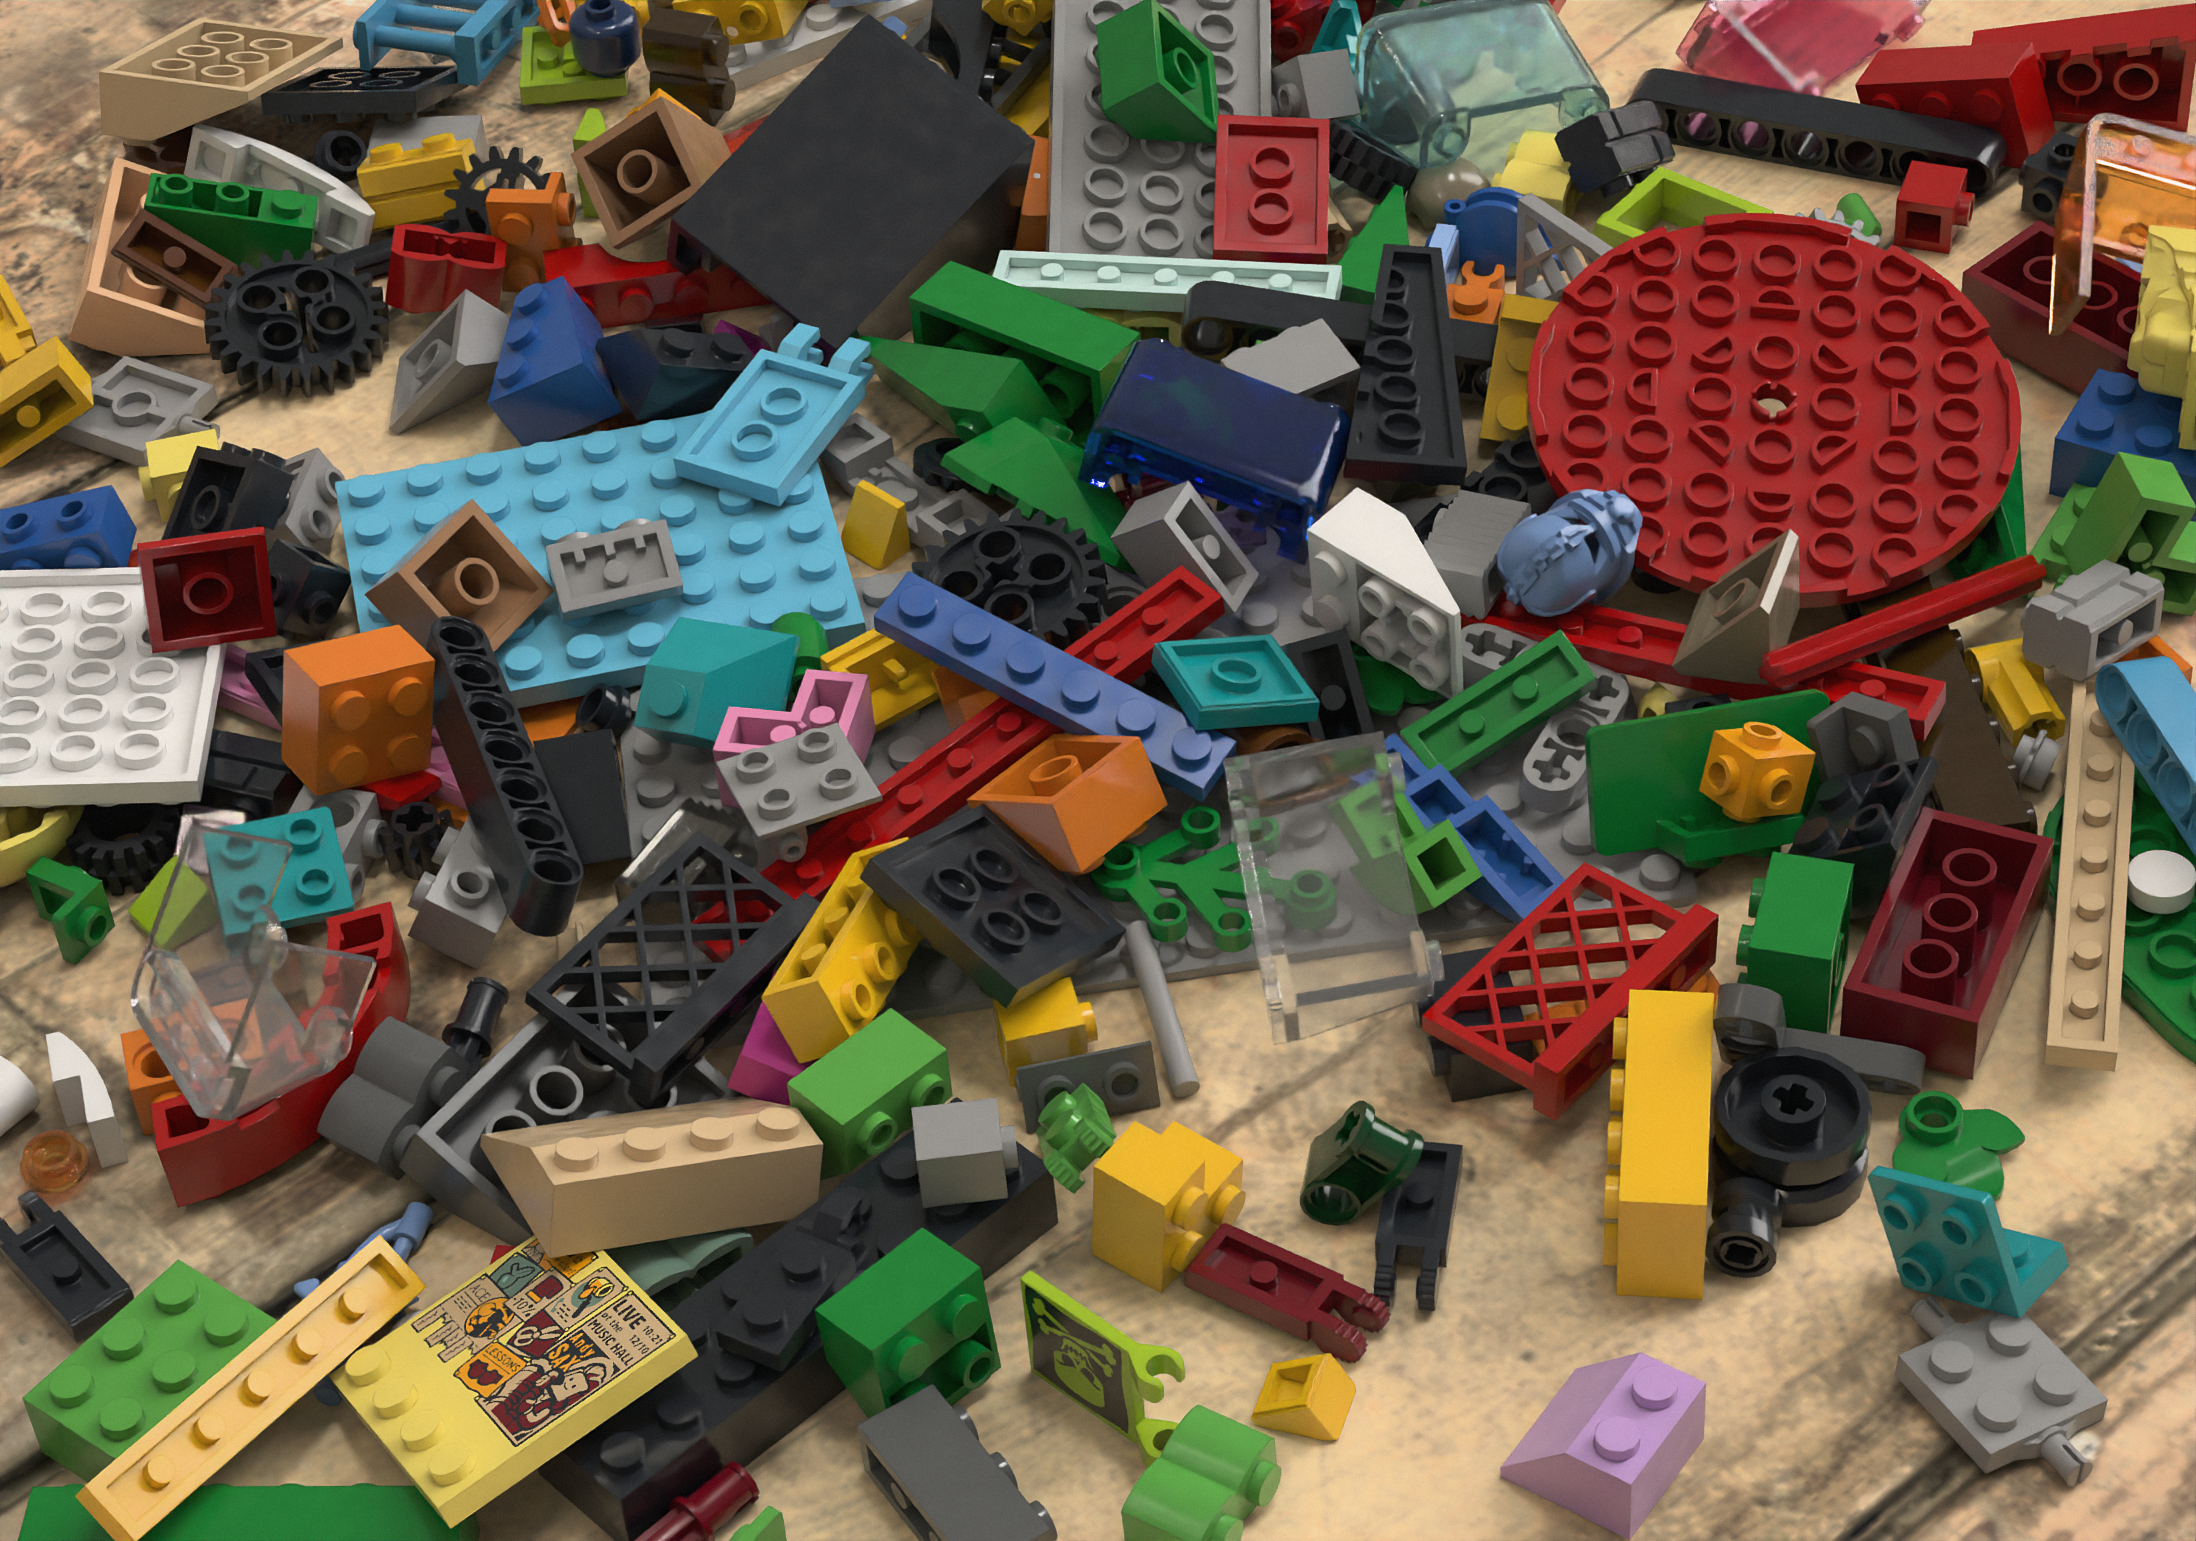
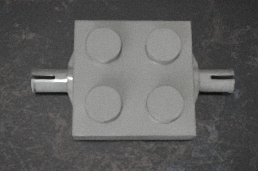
(138, 406)
(2001, 1389)

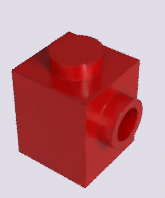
(1932, 207)

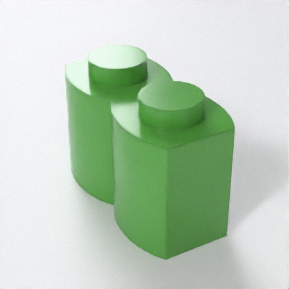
(1203, 1482)

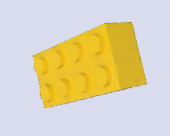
(1659, 1144)

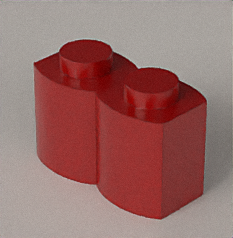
(435, 267)

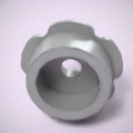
(2035, 759)

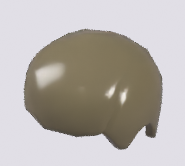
(1439, 184)

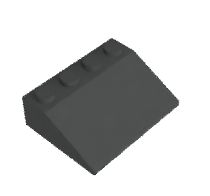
(532, 1083)

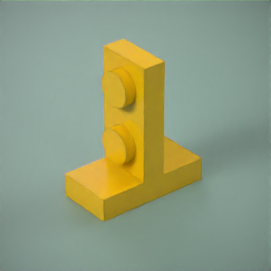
(1506, 391)

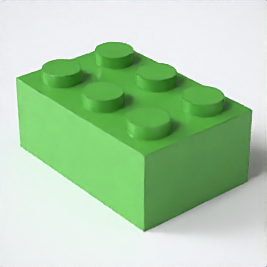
(140, 1368)

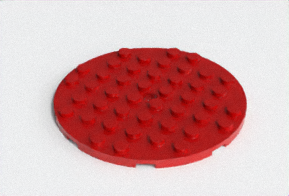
(1887, 379)

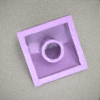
(1612, 1440)

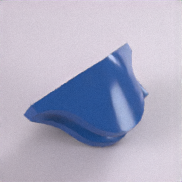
(1488, 229)

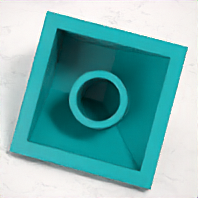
(706, 670)

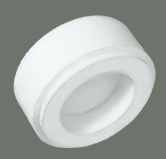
(2161, 882)

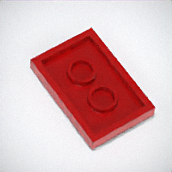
(1271, 189)

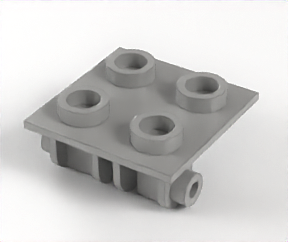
(797, 785)

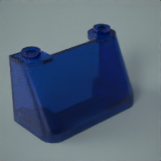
(1223, 436)

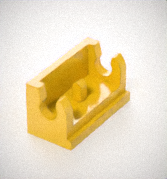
(897, 675)

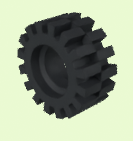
(1366, 162)
(129, 860)

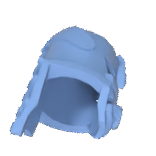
(1558, 563)

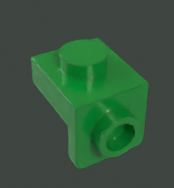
(73, 905)

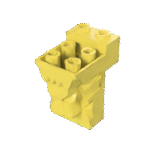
(2166, 323)

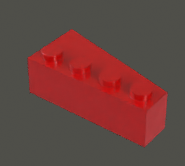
(2114, 63)

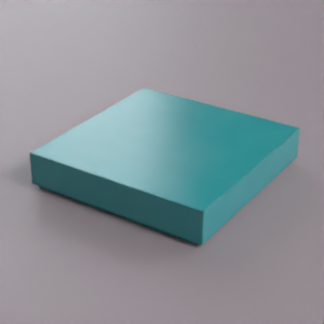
(1234, 682)

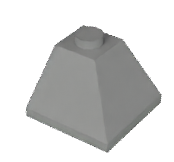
(448, 362)

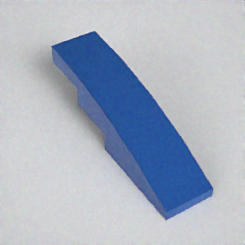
(1512, 868)

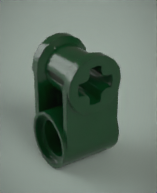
(1356, 1165)

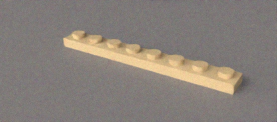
(2090, 892)

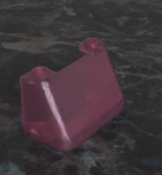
(1794, 42)

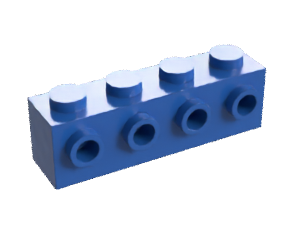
(67, 532)

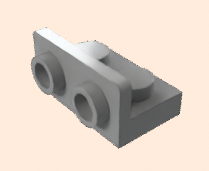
(312, 503)
(613, 568)

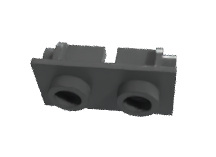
(1118, 1075)

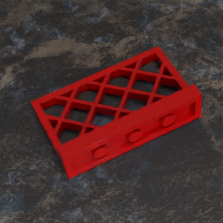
(1585, 1041)

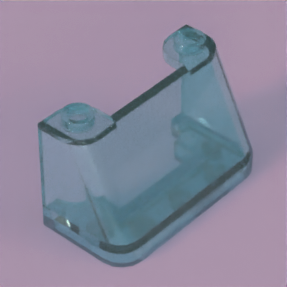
(1464, 60)

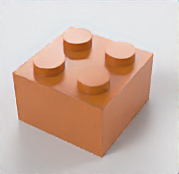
(357, 709)
(1076, 797)

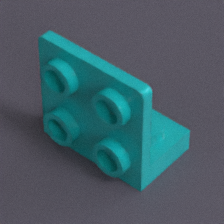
(315, 874)
(1955, 1247)

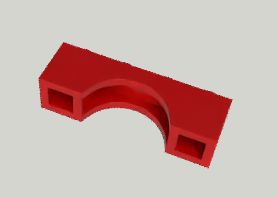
(634, 292)

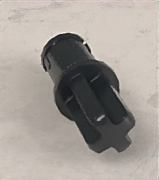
(476, 1021)

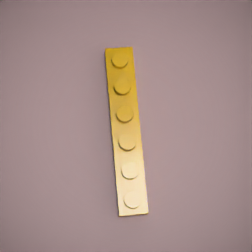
(250, 1393)

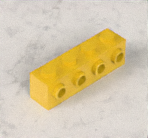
(840, 964)

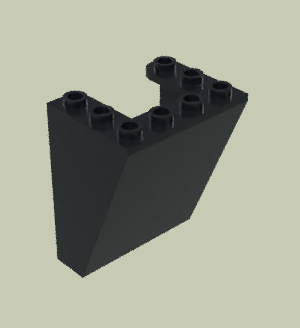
(860, 191)

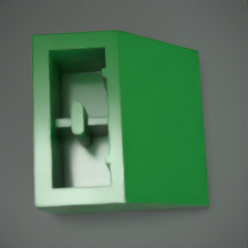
(911, 1325)

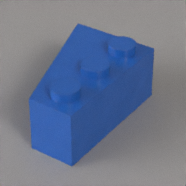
(549, 367)

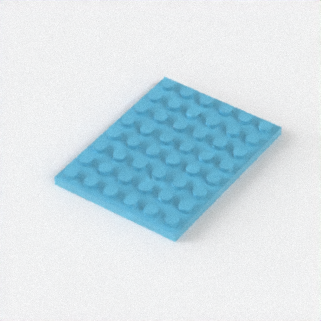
(734, 553)

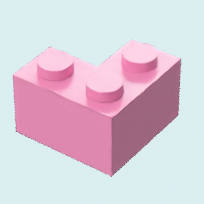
(821, 701)

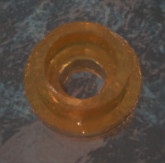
(54, 1162)

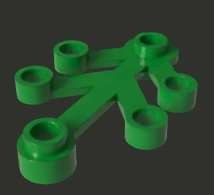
(1135, 870)

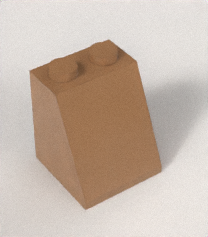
(648, 168)

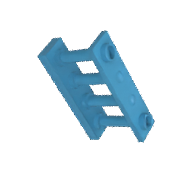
(478, 40)

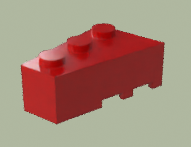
(1967, 84)

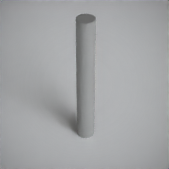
(1161, 1009)

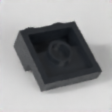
(230, 492)

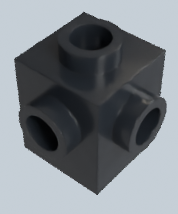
(2045, 176)
(305, 589)

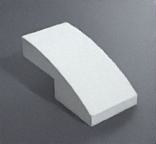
(85, 1098)

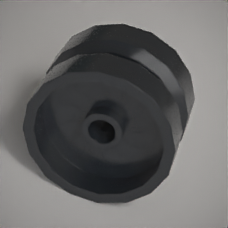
(1796, 1125)

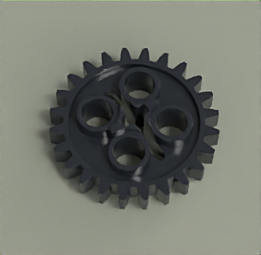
(265, 342)
(1023, 574)

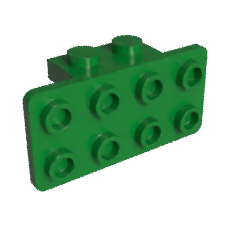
(1650, 773)

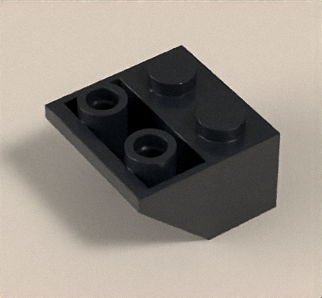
(1867, 824)

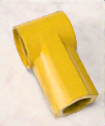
(2015, 691)

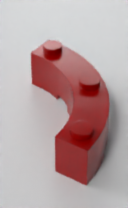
(213, 1155)

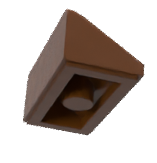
(173, 258)

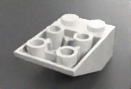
(1385, 591)

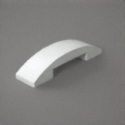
(225, 156)

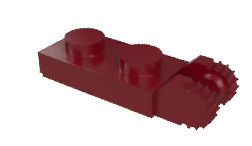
(1286, 1291)

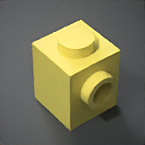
(168, 467)

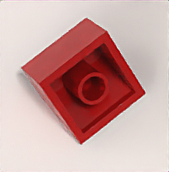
(207, 589)

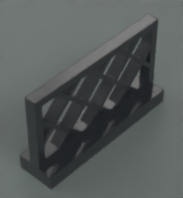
(714, 1006)

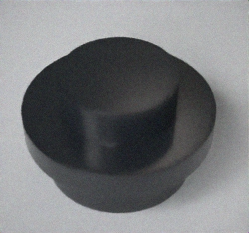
(604, 709)

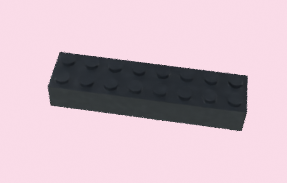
(737, 1408)

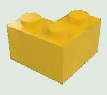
(1162, 1200)

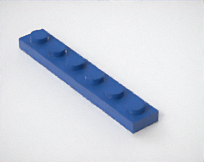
(1050, 682)

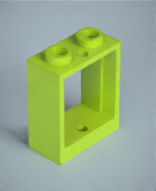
(1669, 198)

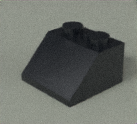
(672, 370)

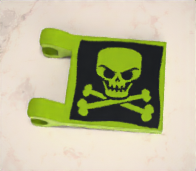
(1098, 1364)

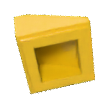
(875, 527)
(1305, 1398)

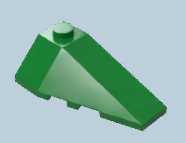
(1037, 472)

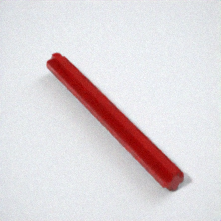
(1901, 622)

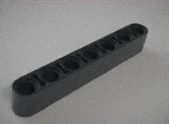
(1816, 130)
(1234, 316)
(502, 780)

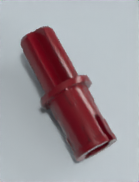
(707, 1508)

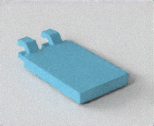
(777, 417)

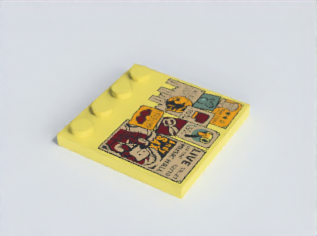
(509, 1372)

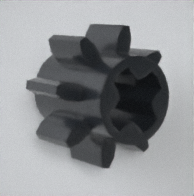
(414, 838)

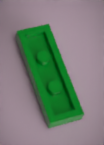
(1501, 706)

